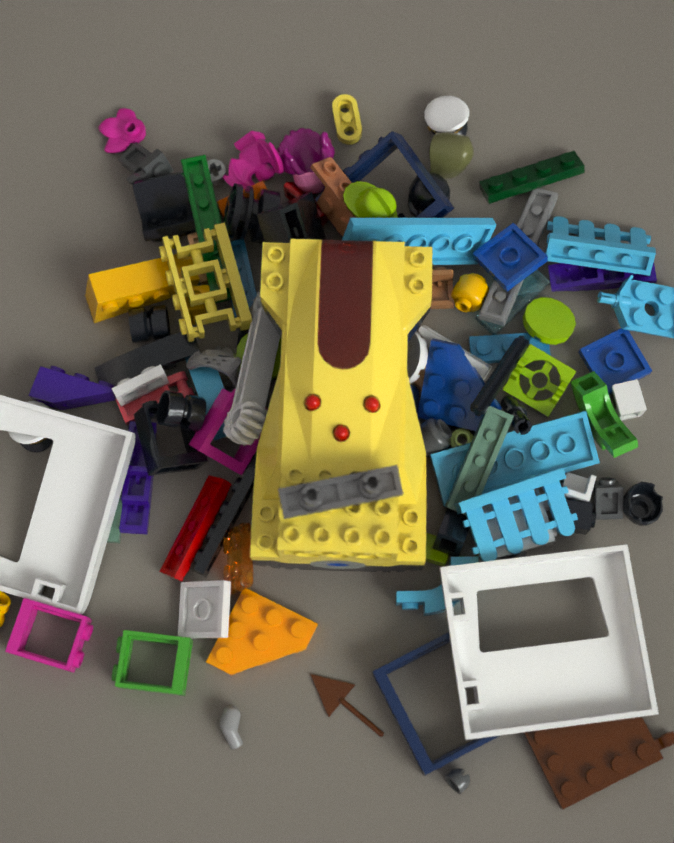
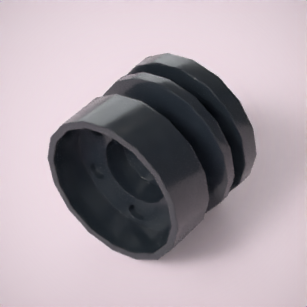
(242, 211)

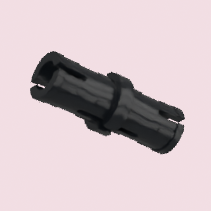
(520, 421)

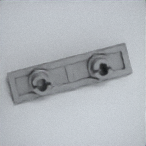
(340, 492)

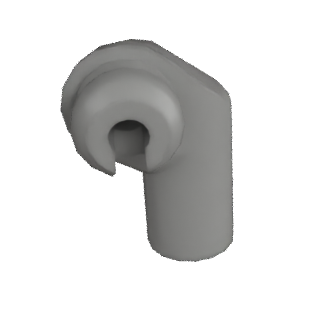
(229, 726)

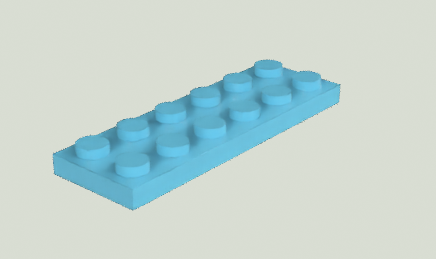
(451, 238)
(546, 447)

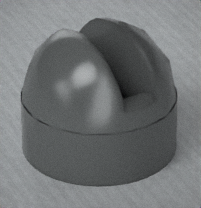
(457, 781)

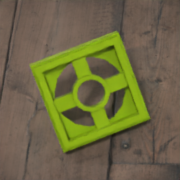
(534, 354)

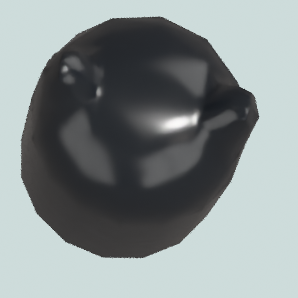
(421, 196)

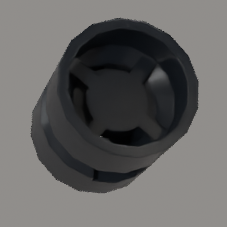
(149, 323)
(181, 411)

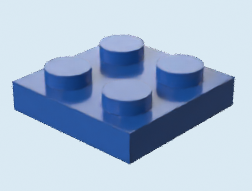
(510, 257)
(615, 359)

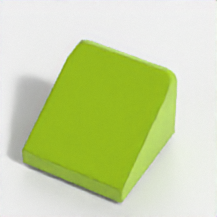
(434, 556)

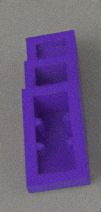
(581, 278)
(136, 490)

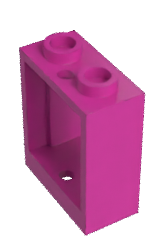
(211, 425)
(25, 623)

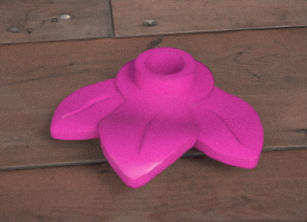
(122, 130)

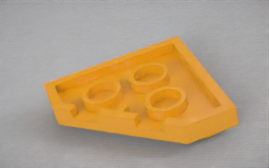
(259, 634)

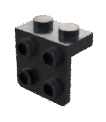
(164, 206)

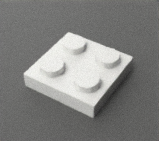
(204, 609)

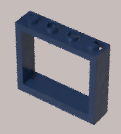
(387, 145)
(401, 717)

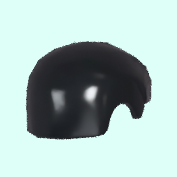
(642, 504)

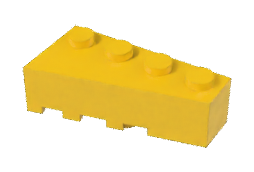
(131, 287)

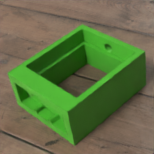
(181, 669)

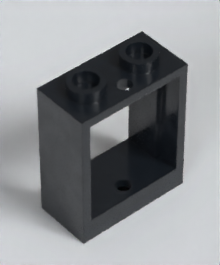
(164, 464)

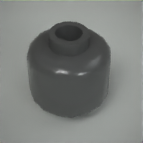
(435, 435)

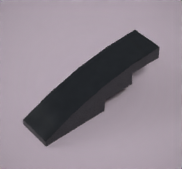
(163, 351)

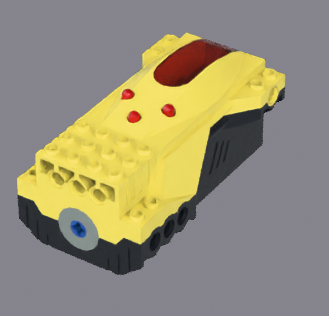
(342, 402)

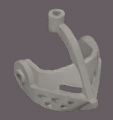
(221, 360)

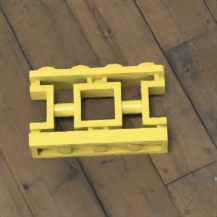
(226, 278)

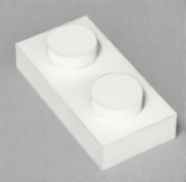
(134, 388)

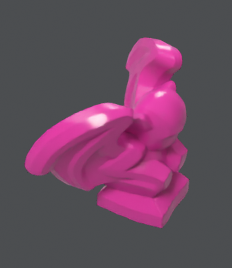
(254, 157)

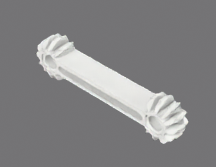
(249, 402)

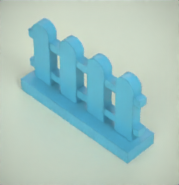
(601, 254)
(531, 511)

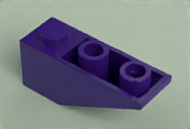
(67, 391)

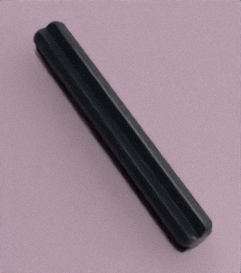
(499, 376)

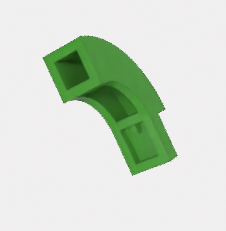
(606, 427)

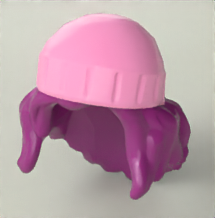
(302, 150)

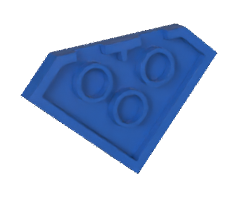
(450, 386)

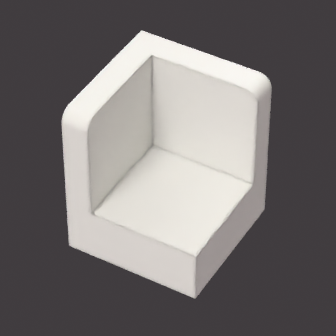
(628, 400)
(579, 487)

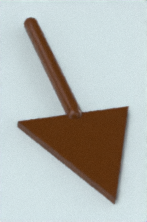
(333, 693)

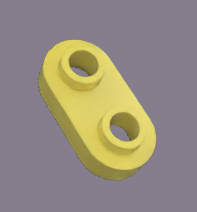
(347, 121)

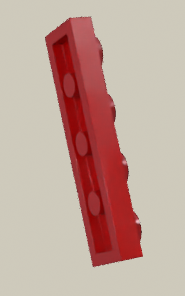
(195, 528)

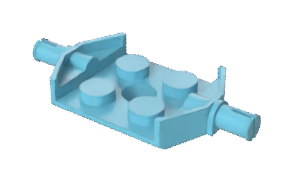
(630, 307)

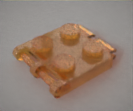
(239, 563)

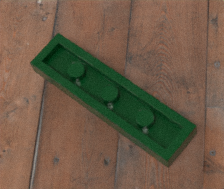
(531, 177)

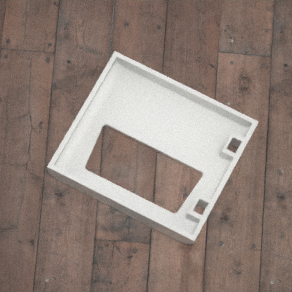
(71, 507)
(558, 681)

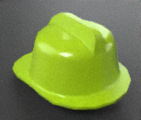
(369, 201)

